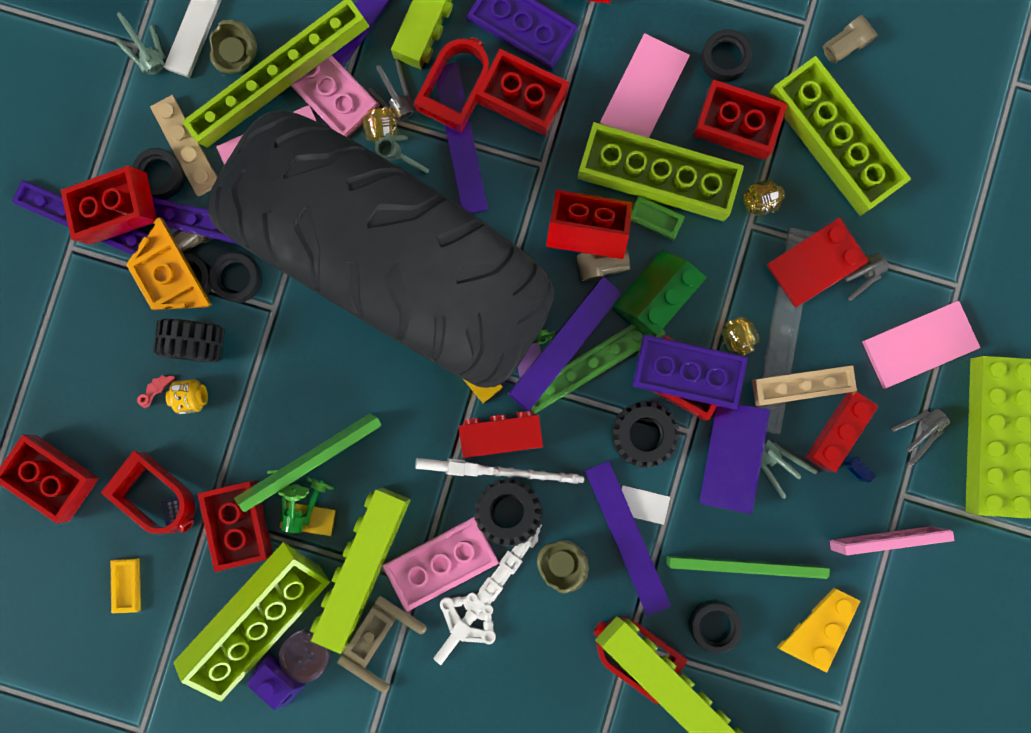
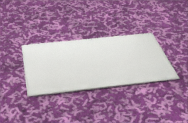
(646, 504)

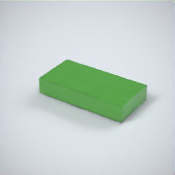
(656, 218)

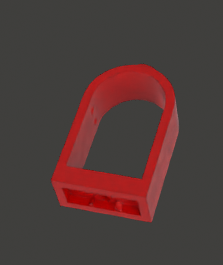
(439, 111)
(128, 475)
(675, 656)

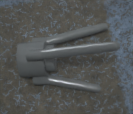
(399, 105)
(873, 268)
(932, 424)

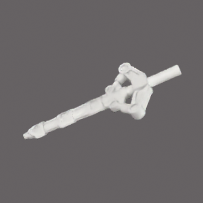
(462, 468)
(479, 604)

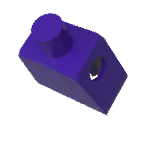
(272, 684)

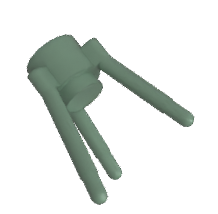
(150, 60)
(391, 150)
(772, 455)

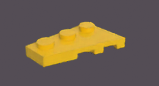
(822, 631)

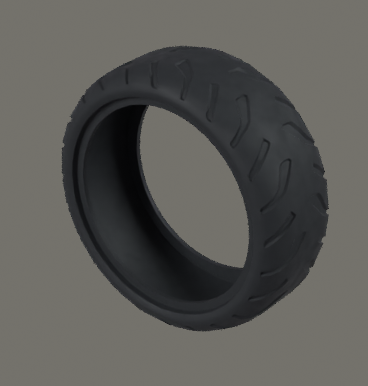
(381, 246)

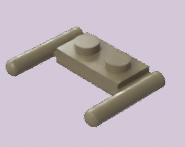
(370, 637)

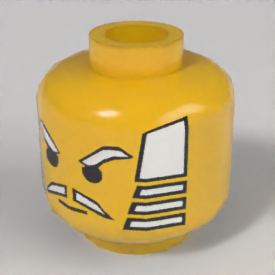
(187, 396)

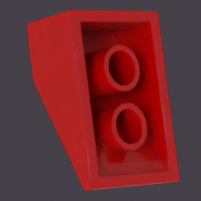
(817, 262)

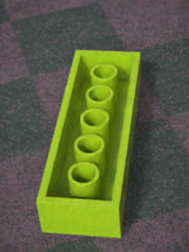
(839, 136)
(660, 172)
(999, 437)
(360, 570)
(251, 622)

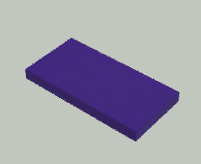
(525, 27)
(690, 372)
(735, 458)

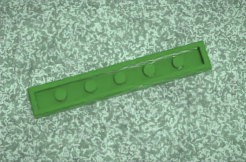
(592, 364)
(307, 462)
(748, 567)

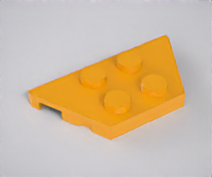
(165, 273)

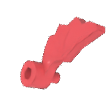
(154, 388)

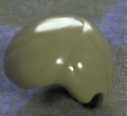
(232, 47)
(563, 566)

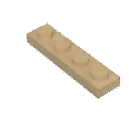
(184, 146)
(804, 385)

